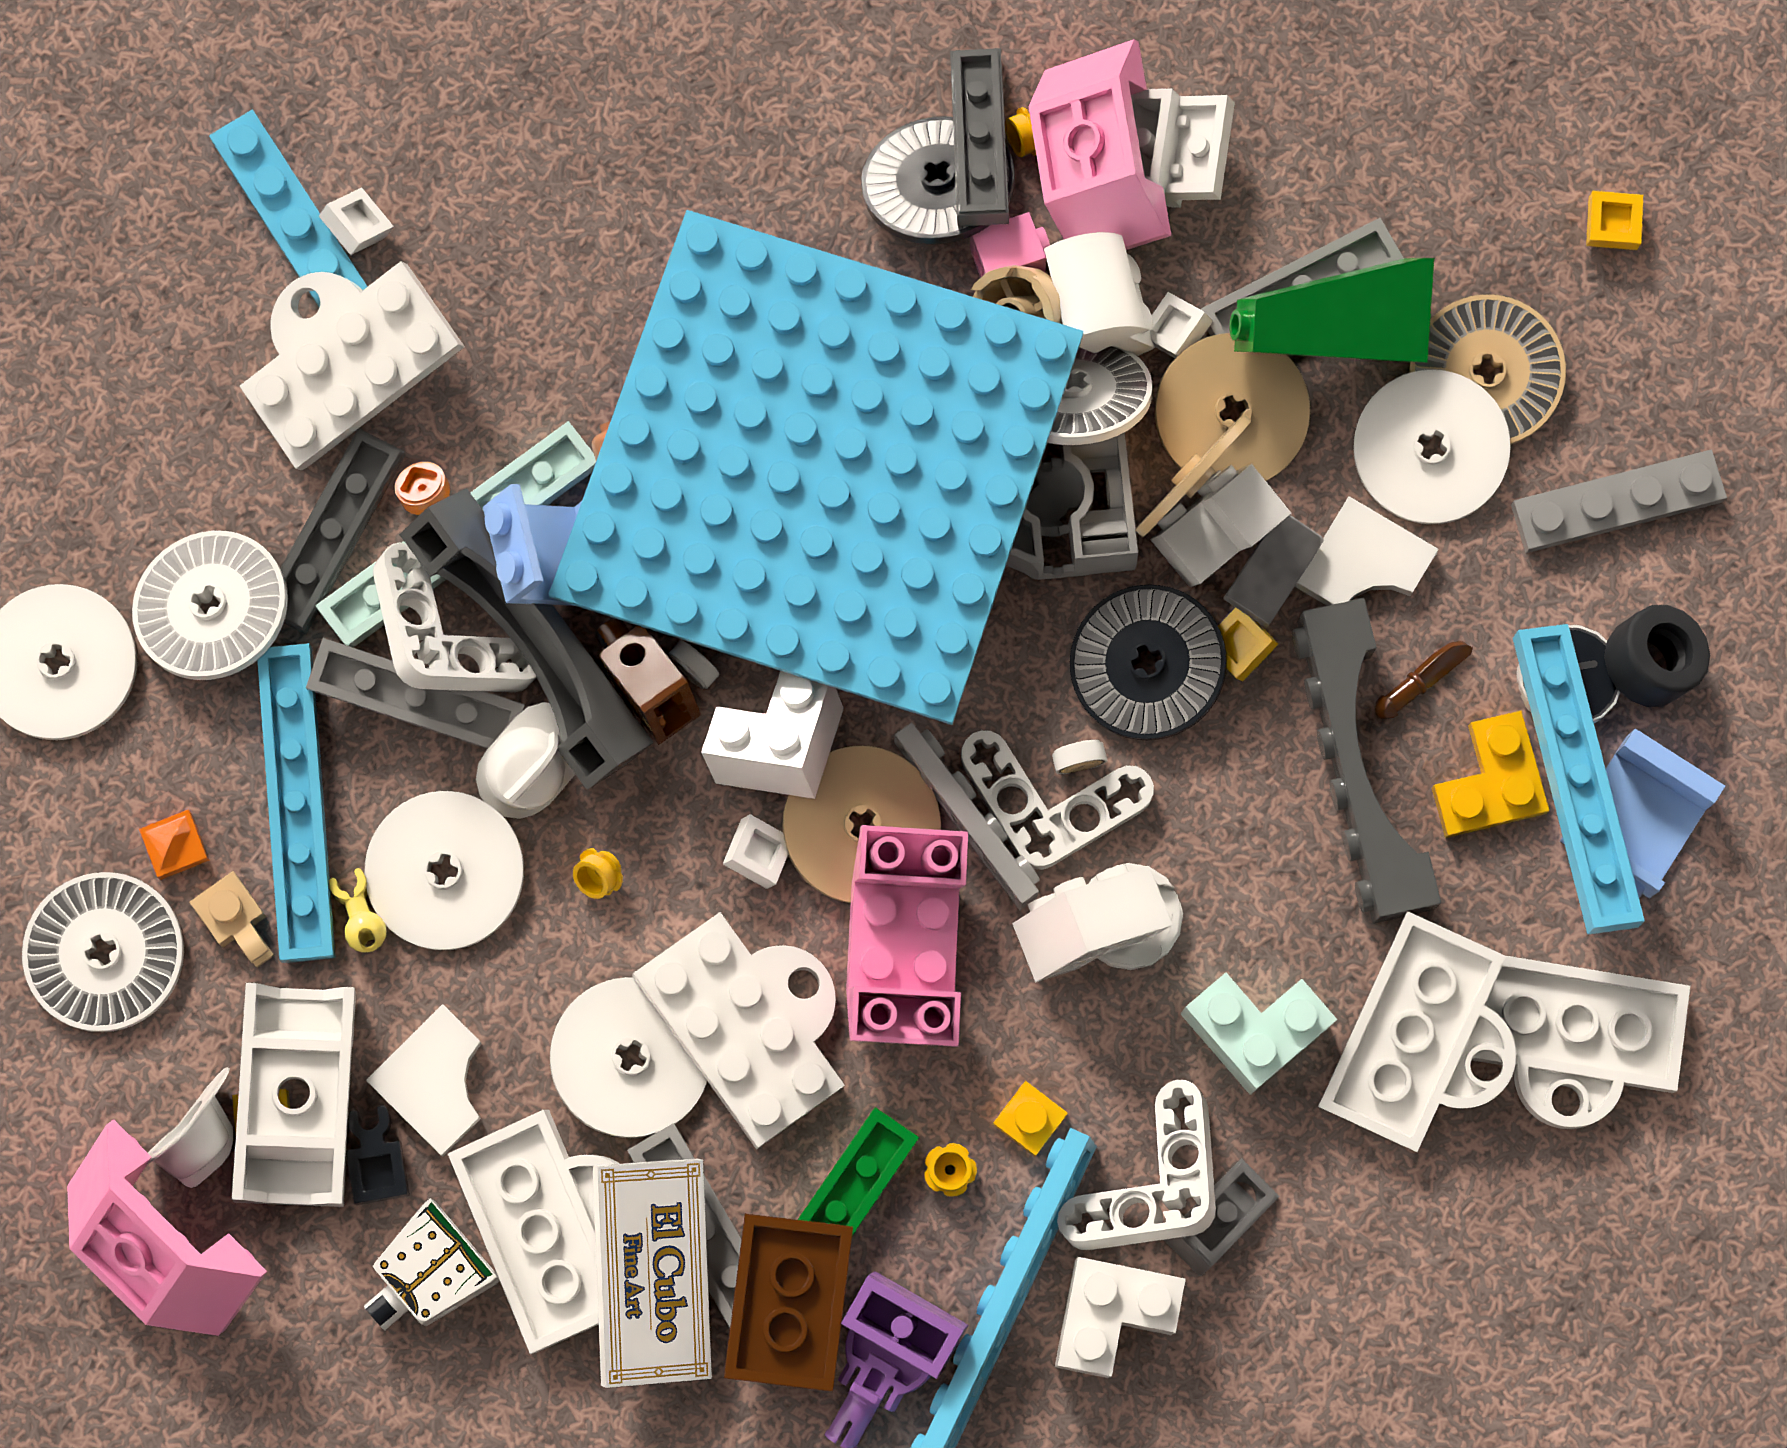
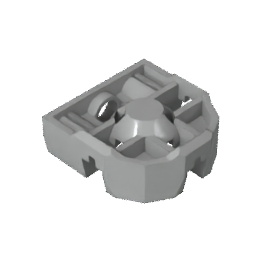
(1097, 539)

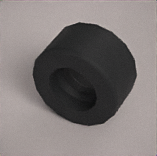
(1678, 640)

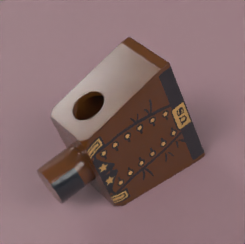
(646, 679)

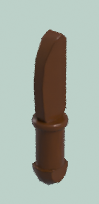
(1423, 677)

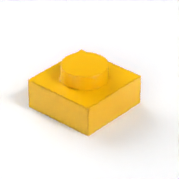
(1614, 220)
(1245, 643)
(1030, 1118)

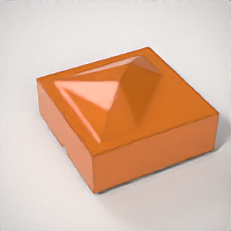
(174, 844)

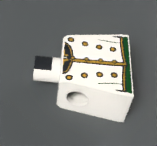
(428, 1270)

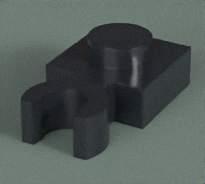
(377, 1167)

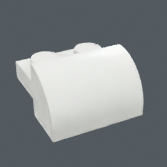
(1183, 142)
(1100, 292)

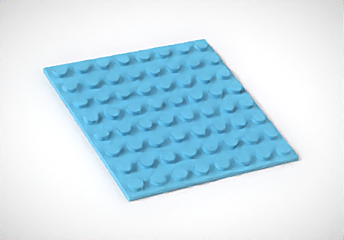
(817, 466)

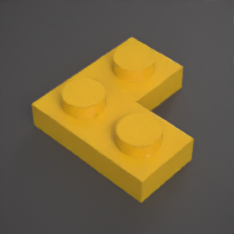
(1508, 781)

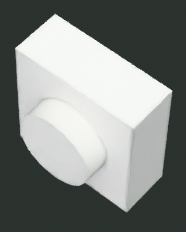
(356, 221)
(1177, 325)
(757, 851)

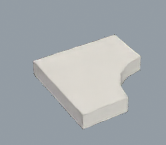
(1364, 555)
(428, 1080)

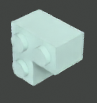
(1255, 1042)

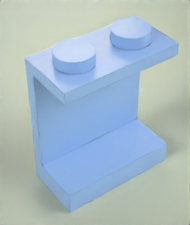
(527, 544)
(1656, 805)

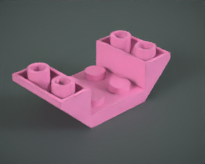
(1092, 148)
(905, 936)
(143, 1254)

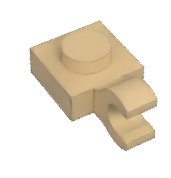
(231, 915)

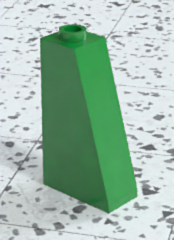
(1351, 315)

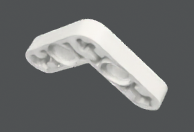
(438, 649)
(1056, 820)
(1174, 1185)

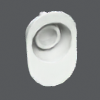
(523, 766)
(198, 1141)

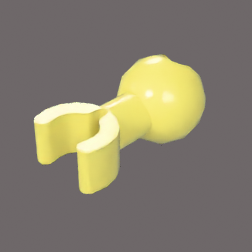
(362, 923)

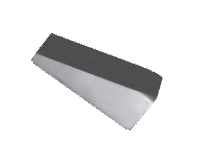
(1274, 570)
(1233, 1217)

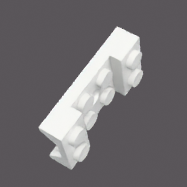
(301, 1151)

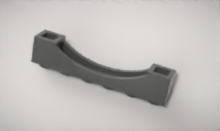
(592, 719)
(1391, 871)

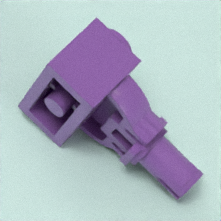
(896, 1344)

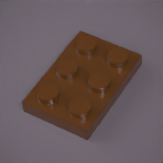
(788, 1302)

